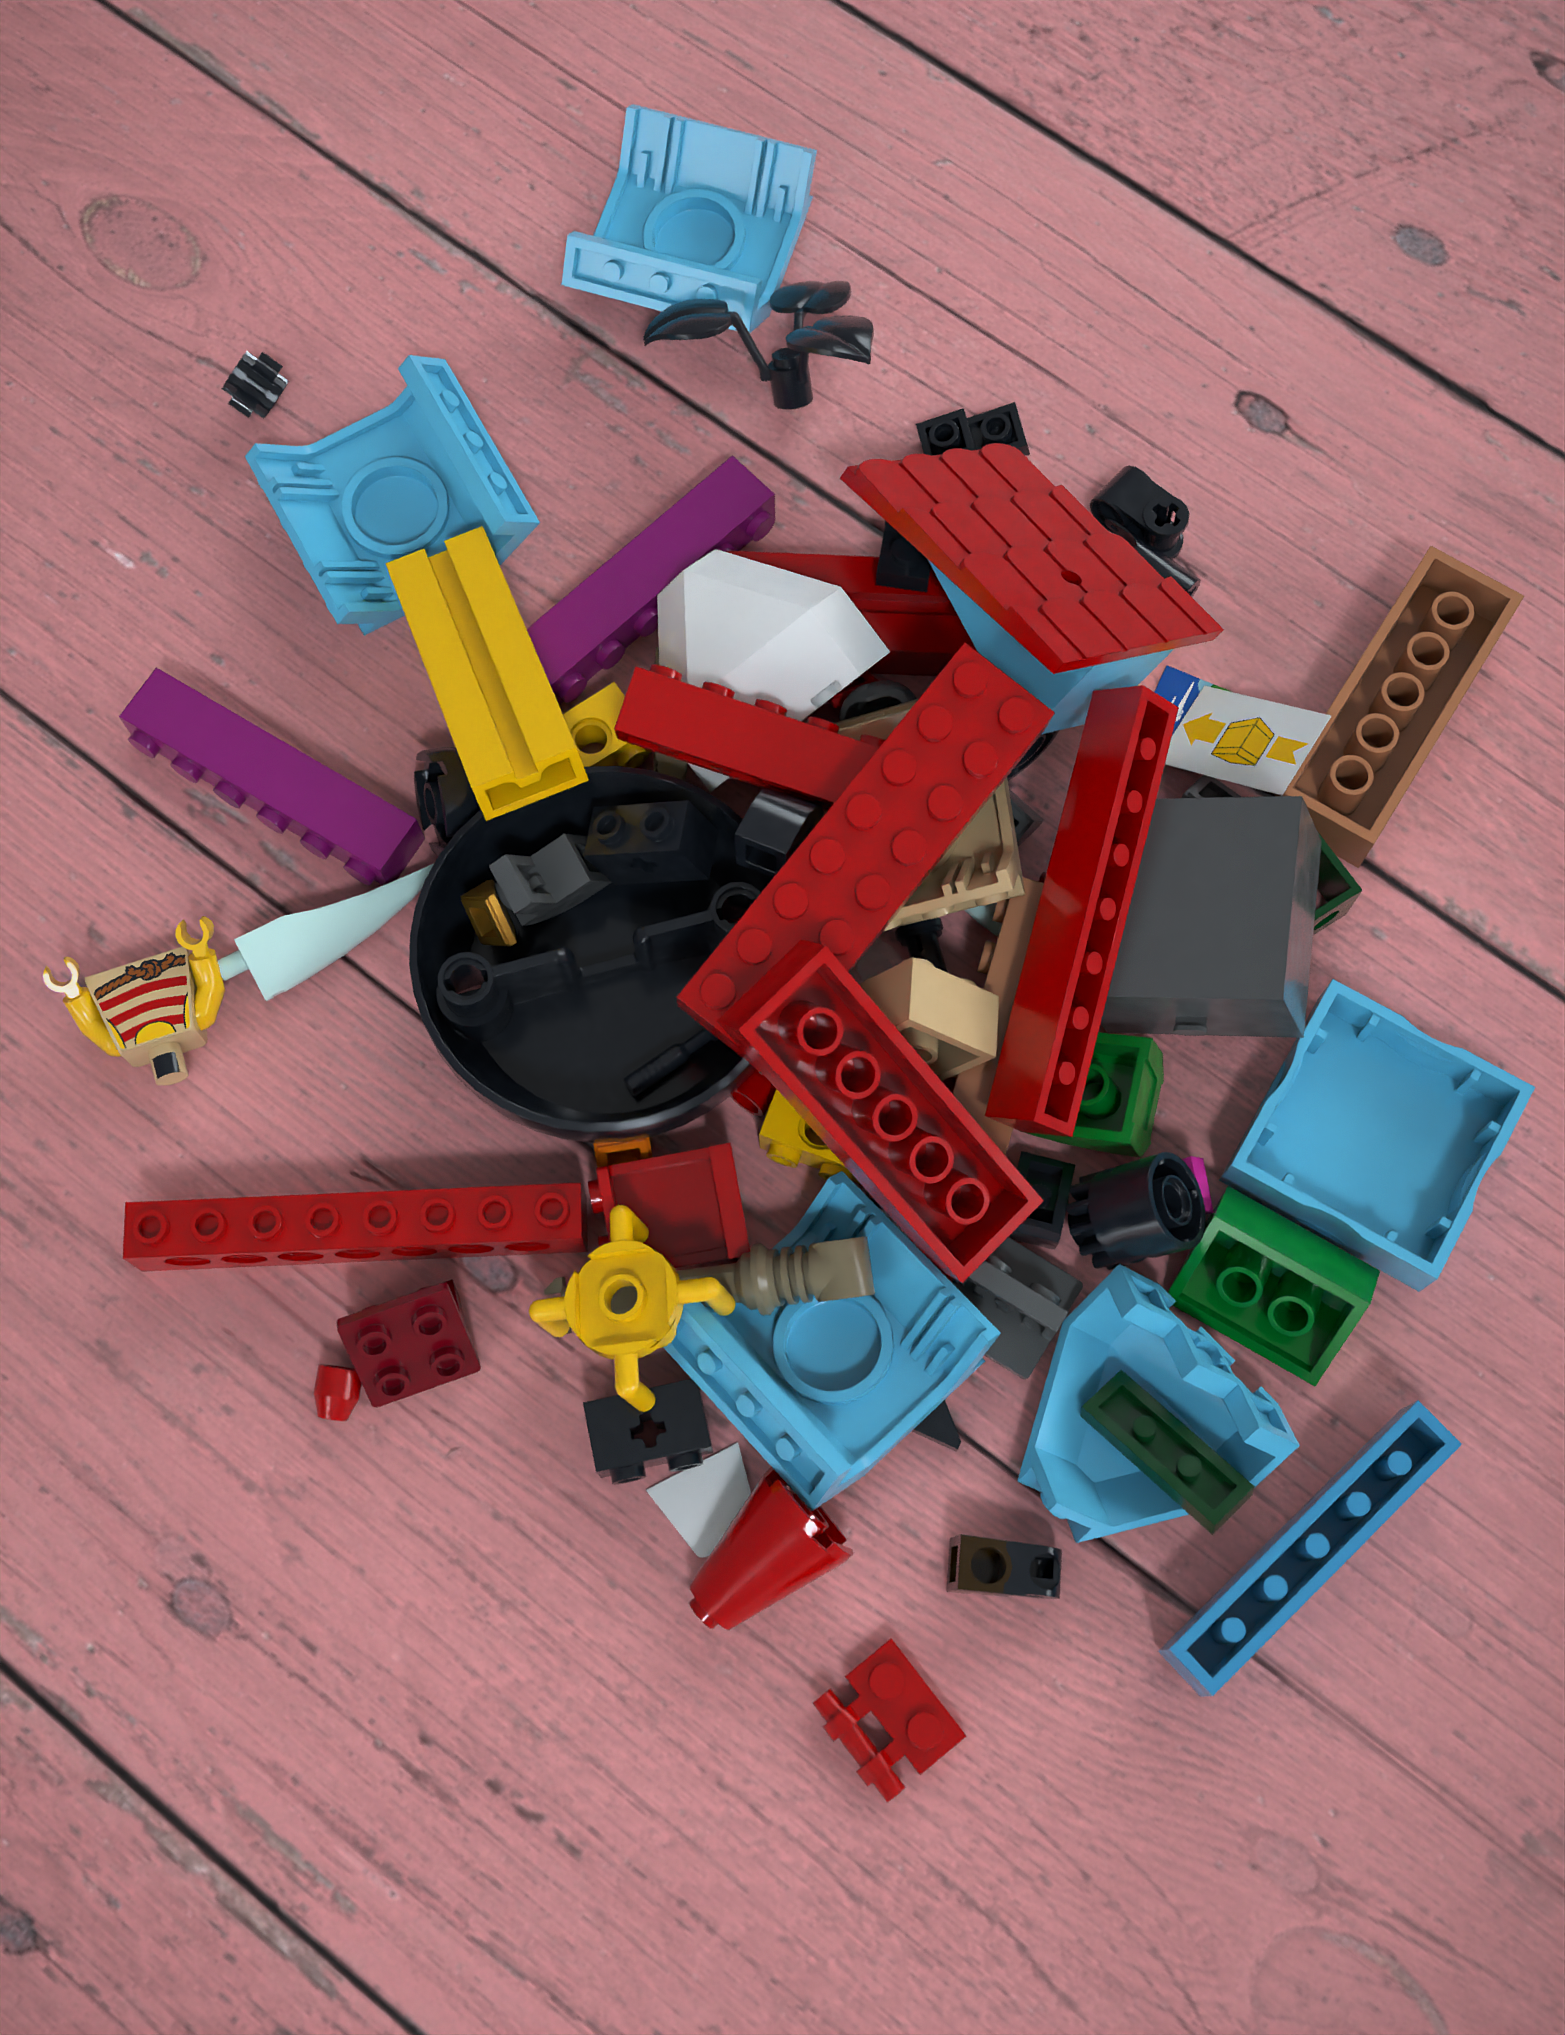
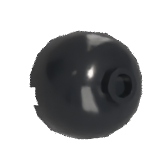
(443, 794)

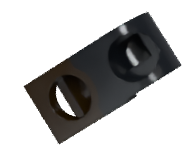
(1003, 1568)

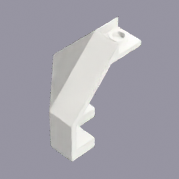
(762, 635)

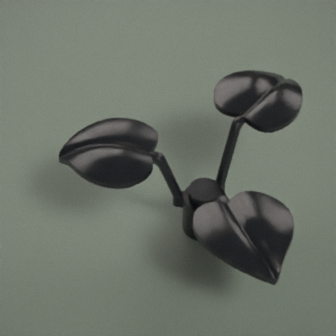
(789, 370)

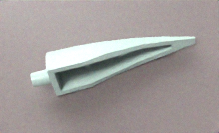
(308, 941)

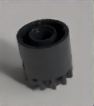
(1137, 1211)

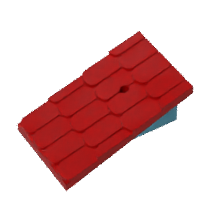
(1034, 574)

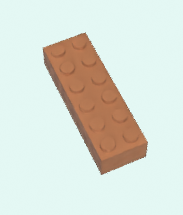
(1400, 700)

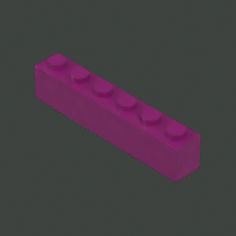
(620, 598)
(272, 779)

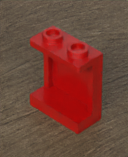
(684, 1201)

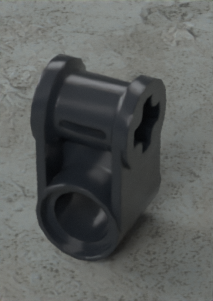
(1143, 509)

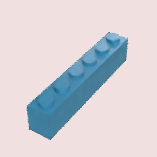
(1309, 1549)

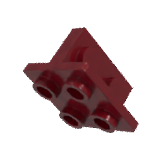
(409, 1343)

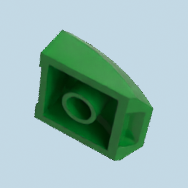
(1118, 1097)

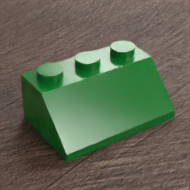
(1273, 1286)

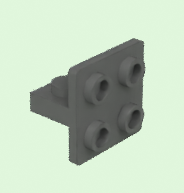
(1023, 1300)

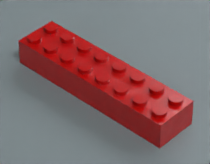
(879, 832)

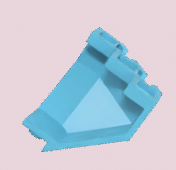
(1132, 1330)

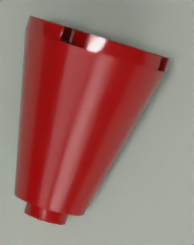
(765, 1555)

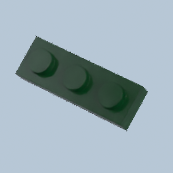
(1167, 1451)

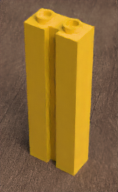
(486, 675)

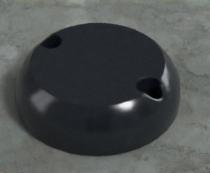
(587, 988)

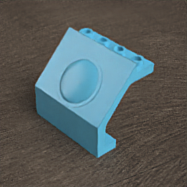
(695, 217)
(390, 490)
(840, 1379)

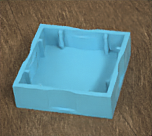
(1377, 1136)

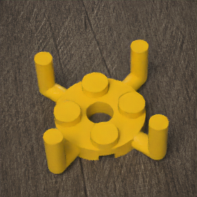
(648, 1324)

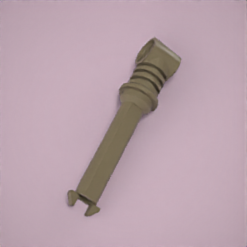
(769, 1278)

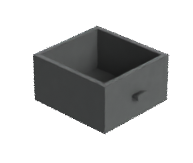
(1219, 921)

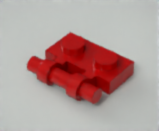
(905, 1709)

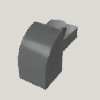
(548, 880)

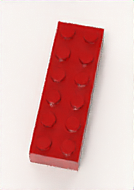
(880, 1109)

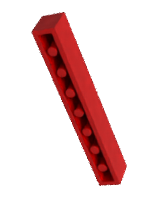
(1082, 912)

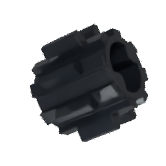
(255, 384)

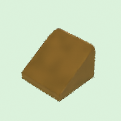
(489, 915)

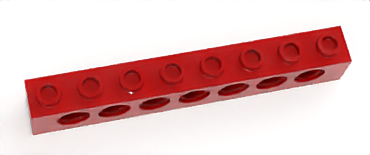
(356, 1227)

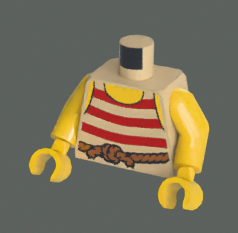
(150, 1006)

